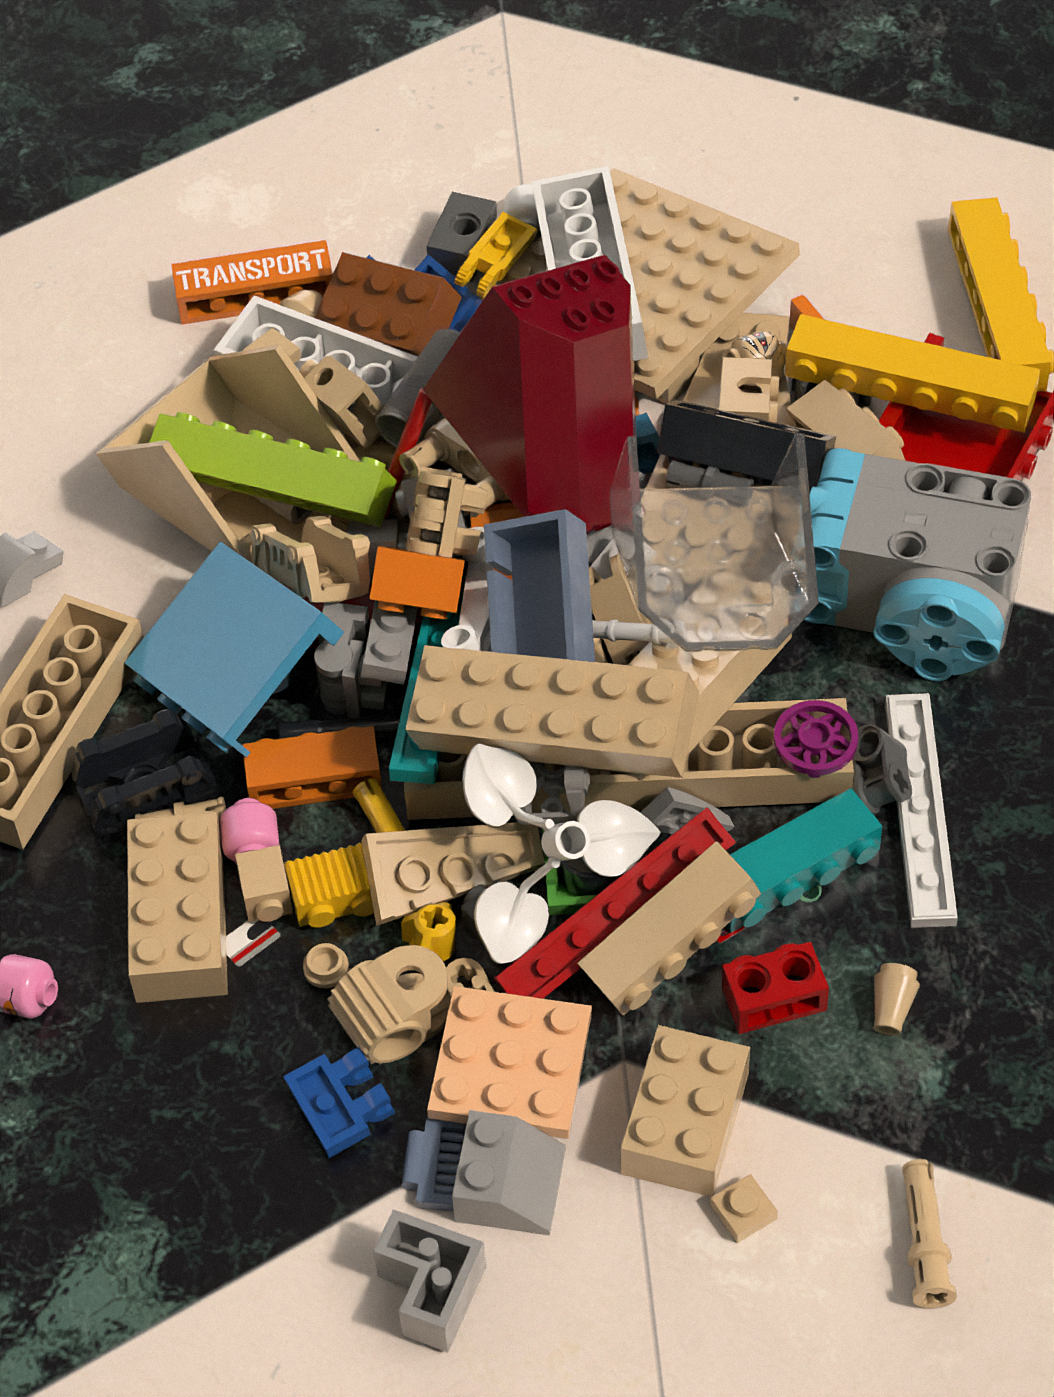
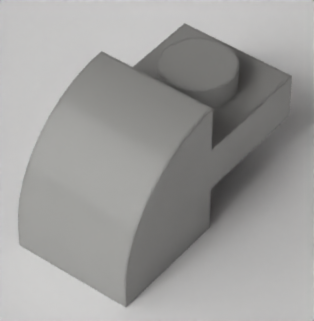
(23, 561)

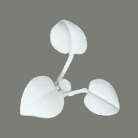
(605, 835)

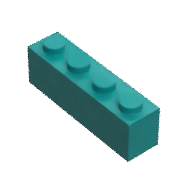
(807, 853)

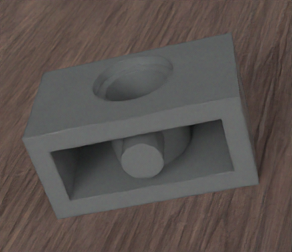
(459, 229)

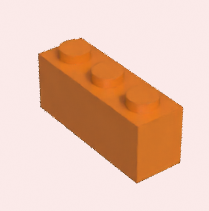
(311, 767)

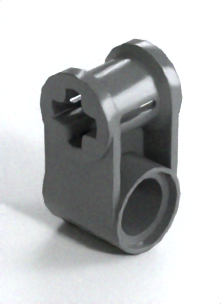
(880, 769)

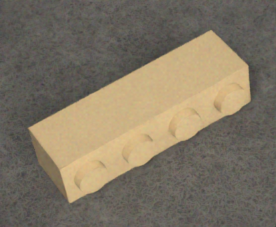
(670, 929)

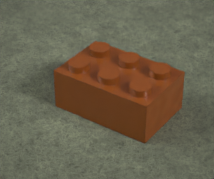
(388, 303)

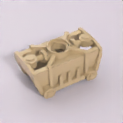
(323, 566)

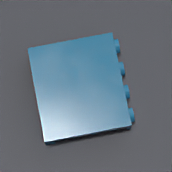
(226, 645)

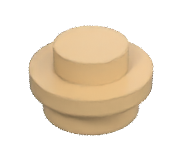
(325, 965)

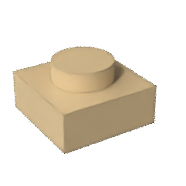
(743, 1208)

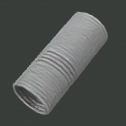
(397, 409)

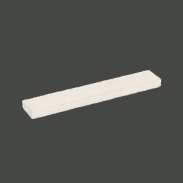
(922, 817)

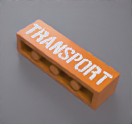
(227, 283)

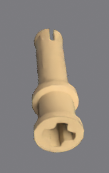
(929, 1253)

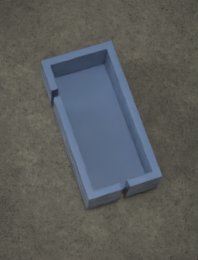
(549, 597)

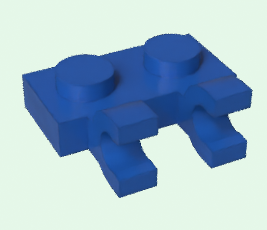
(327, 1105)

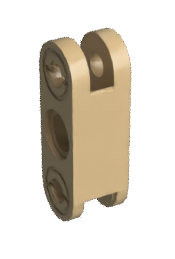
(614, 600)

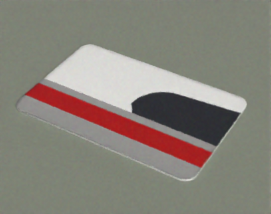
(249, 940)

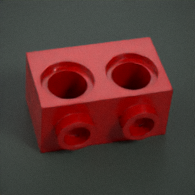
(779, 996)

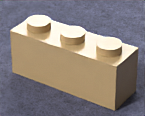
(836, 414)

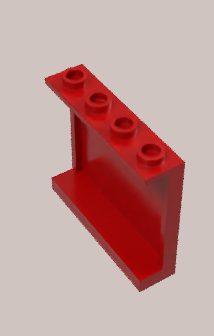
(969, 444)

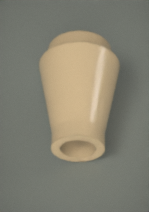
(893, 996)

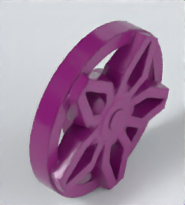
(815, 738)

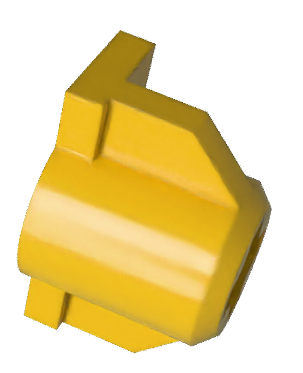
(432, 928)

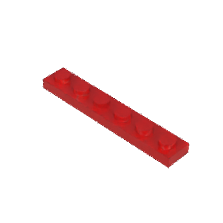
(558, 953)

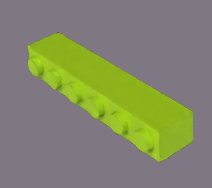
(279, 470)

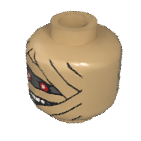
(760, 346)

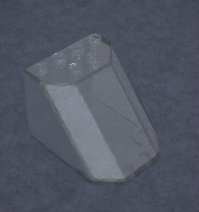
(718, 561)

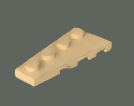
(444, 863)

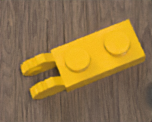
(496, 252)

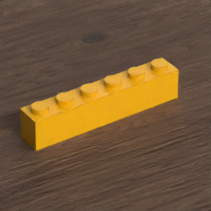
(998, 286)
(912, 373)

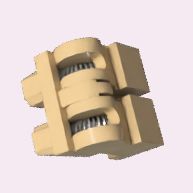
(437, 511)

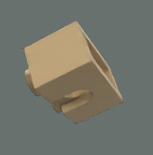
(749, 388)

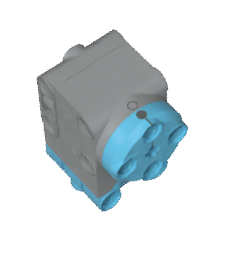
(918, 557)

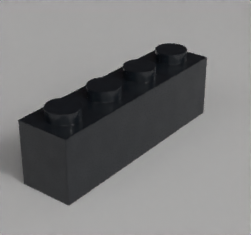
(736, 442)

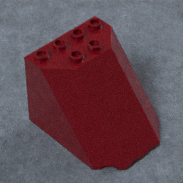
(547, 387)

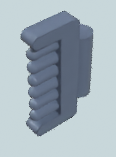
(422, 1163)

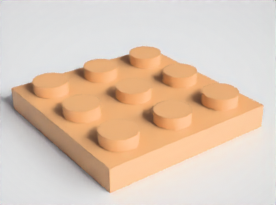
(510, 1059)

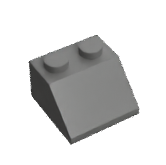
(507, 1174)

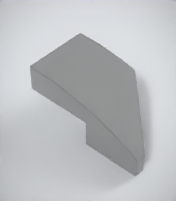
(675, 808)

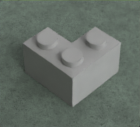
(439, 1271)

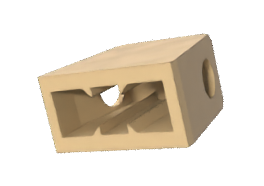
(337, 390)

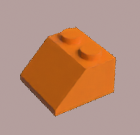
(417, 581)

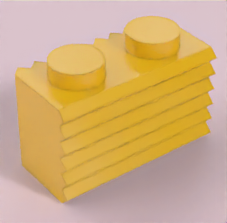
(329, 886)

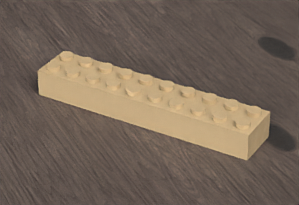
(726, 768)

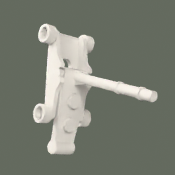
(474, 622)

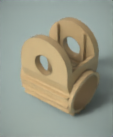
(393, 1012)

